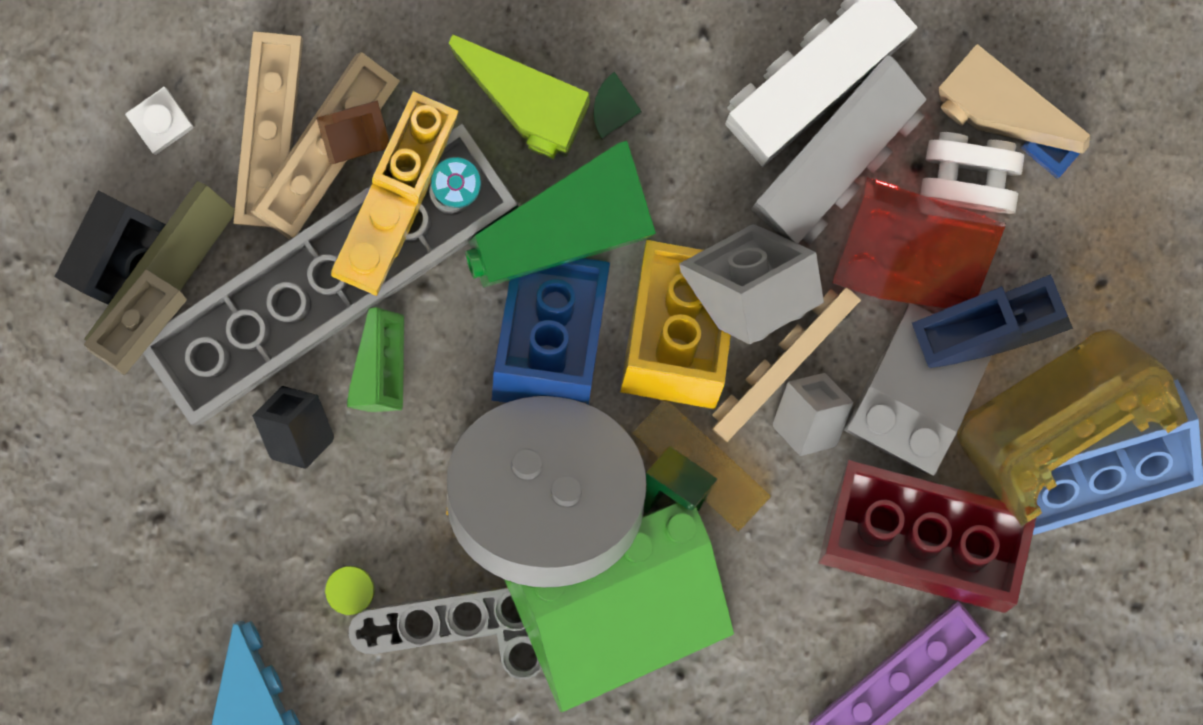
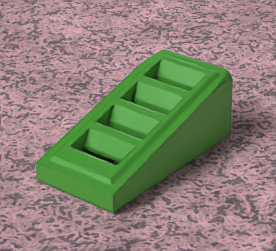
(379, 364)

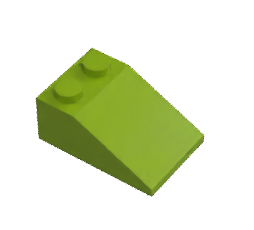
(534, 103)

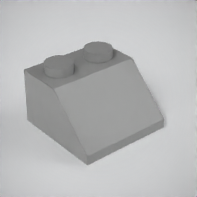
(754, 282)

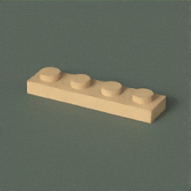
(267, 118)
(307, 170)
(797, 347)

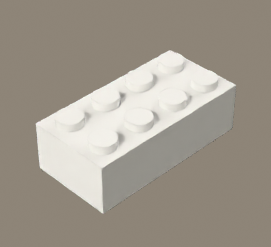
(819, 76)

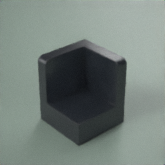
(293, 427)

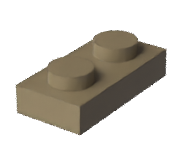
(135, 322)

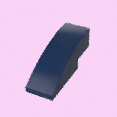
(992, 323)

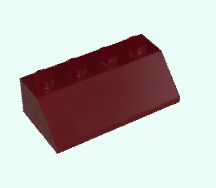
(927, 537)

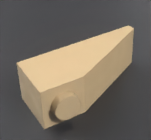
(1003, 104)

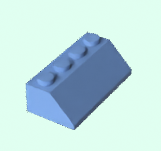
(1124, 471)

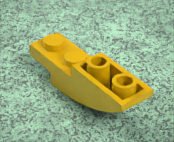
(395, 193)

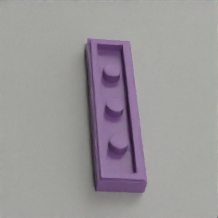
(907, 671)

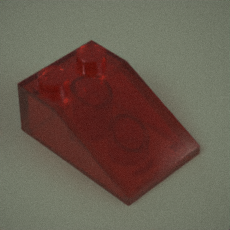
(915, 248)

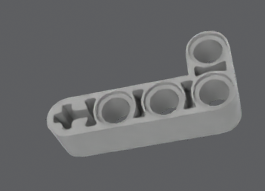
(446, 627)

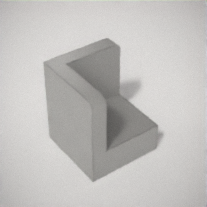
(812, 414)

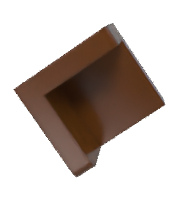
(353, 132)

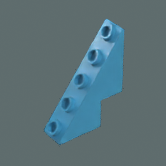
(247, 687)

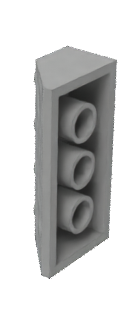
(840, 152)

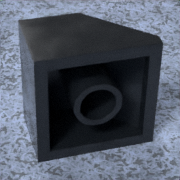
(107, 247)

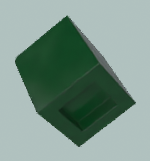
(679, 480)

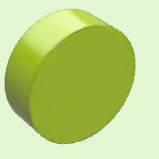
(350, 590)

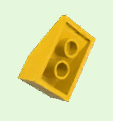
(672, 340)

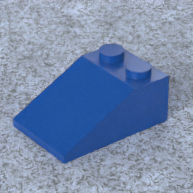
(551, 332)

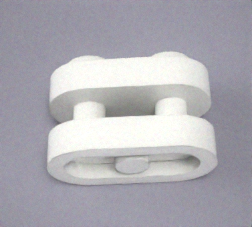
(996, 159)

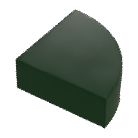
(613, 107)

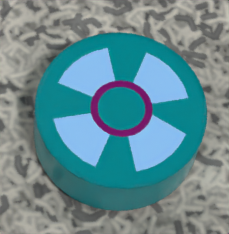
(456, 182)

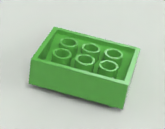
(632, 617)

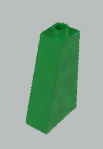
(571, 220)

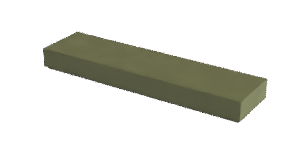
(181, 242)

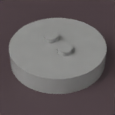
(545, 491)

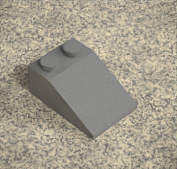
(914, 407)

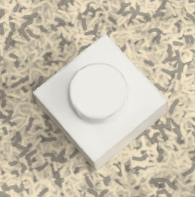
(159, 120)

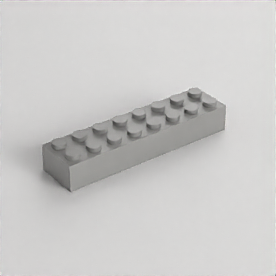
(293, 302)

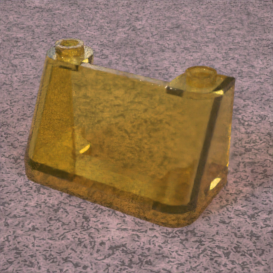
(1063, 412)

